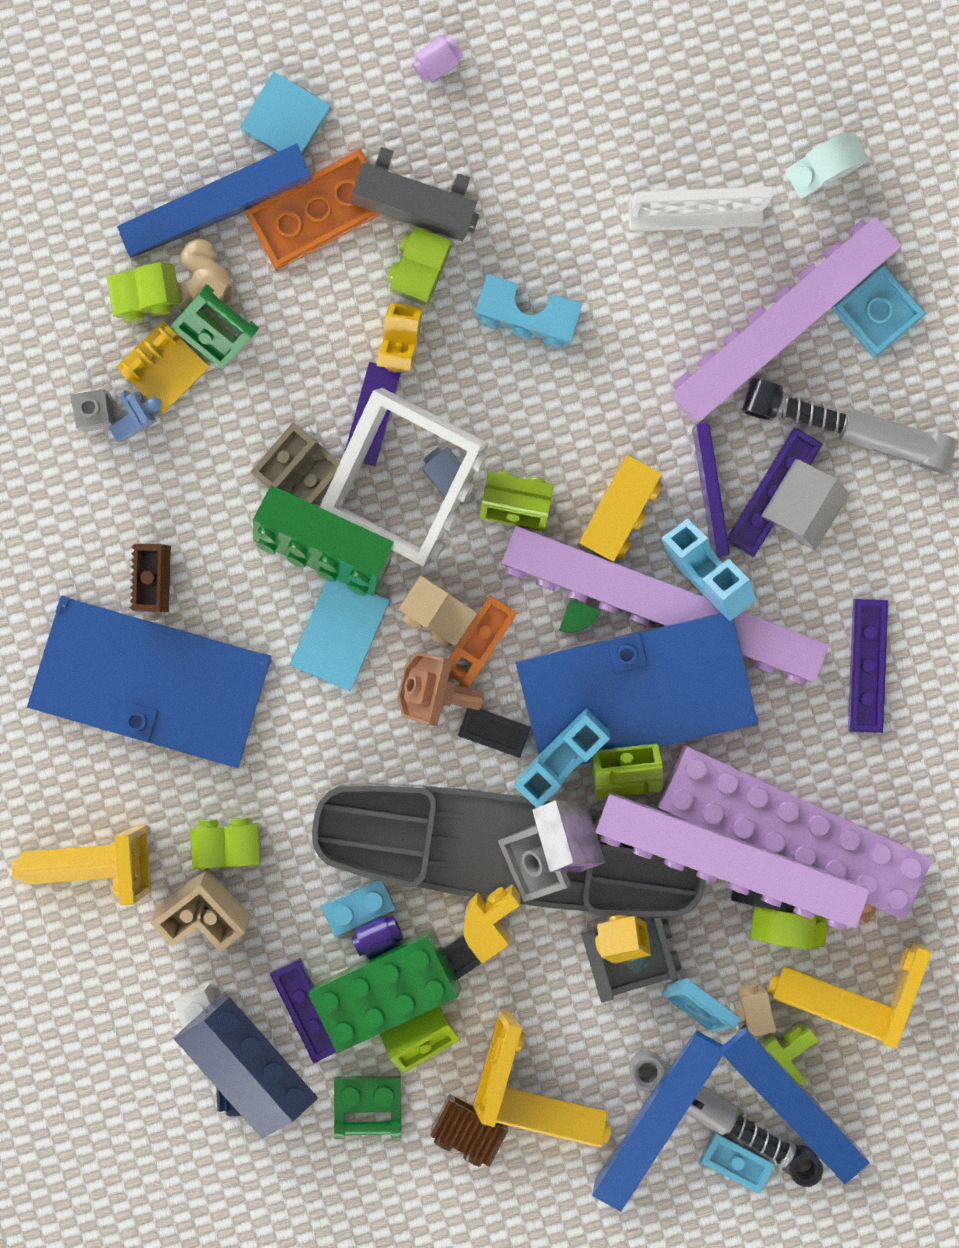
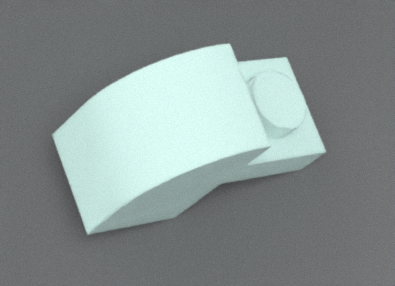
(827, 163)

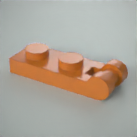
(481, 639)

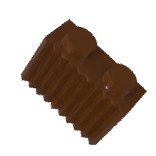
(150, 578)
(461, 1129)

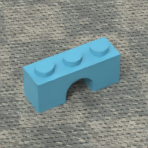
(553, 324)
(718, 581)
(561, 757)

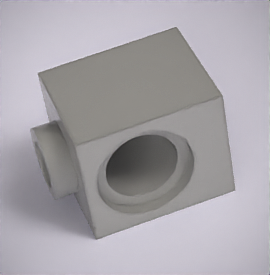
(93, 410)

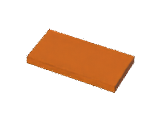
(311, 213)

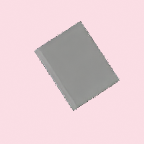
(806, 503)
(529, 865)

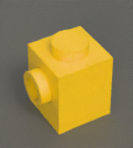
(622, 939)

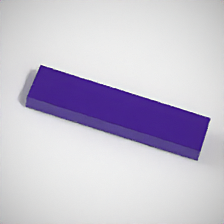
(710, 489)
(751, 528)
(868, 665)

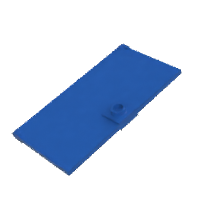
(149, 682)
(644, 685)

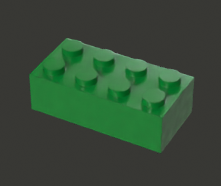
(321, 541)
(385, 991)

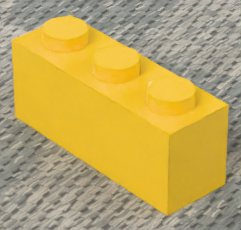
(621, 509)

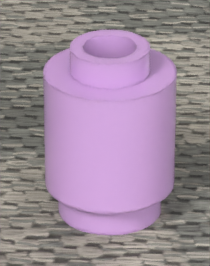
(437, 58)

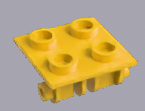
(162, 366)

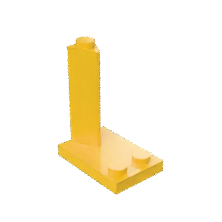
(122, 860)
(852, 1009)
(527, 1110)

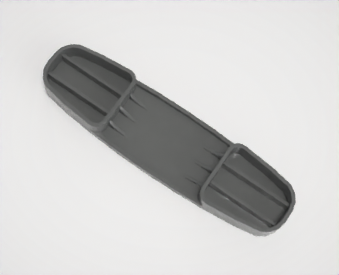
(451, 845)

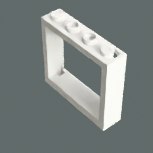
(355, 454)

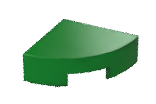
(578, 617)

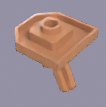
(427, 688)

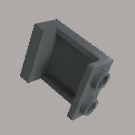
(618, 977)

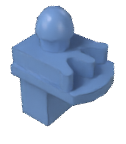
(139, 415)

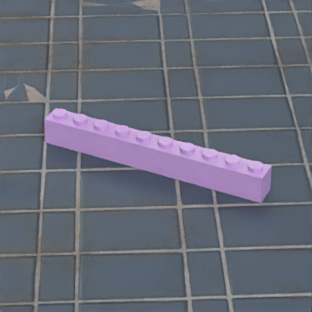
(656, 601)

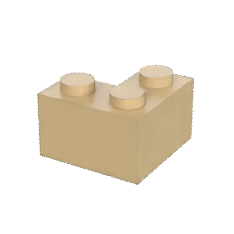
(437, 611)
(203, 906)

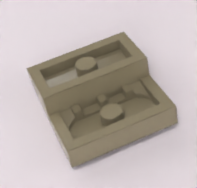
(297, 466)

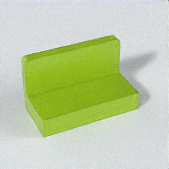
(419, 1039)

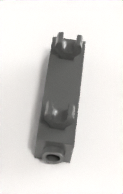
(414, 201)

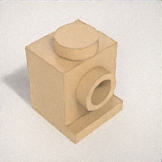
(754, 1010)

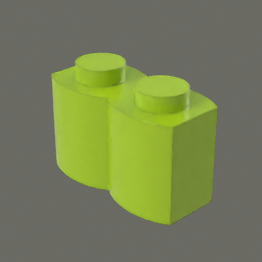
(420, 265)
(143, 291)
(225, 844)

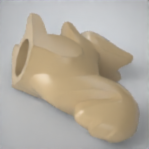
(200, 260)

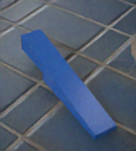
(215, 201)
(794, 1105)
(657, 1121)

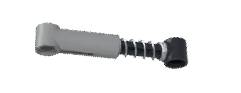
(926, 449)
(723, 1118)

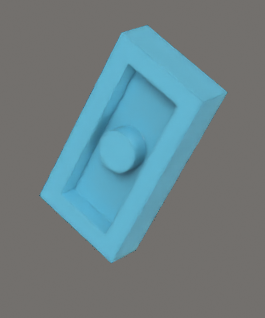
(358, 907)
(737, 1162)

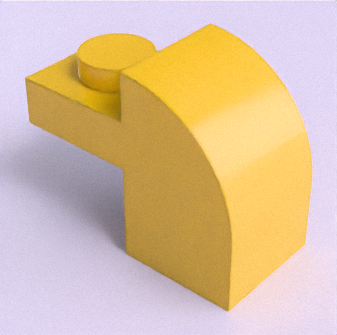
(400, 337)
(482, 922)

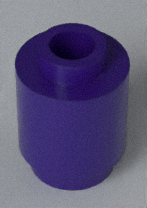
(377, 937)

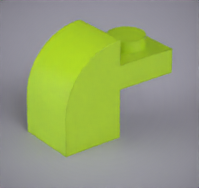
(788, 928)
(795, 1042)

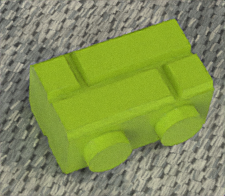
(516, 500)
(627, 771)

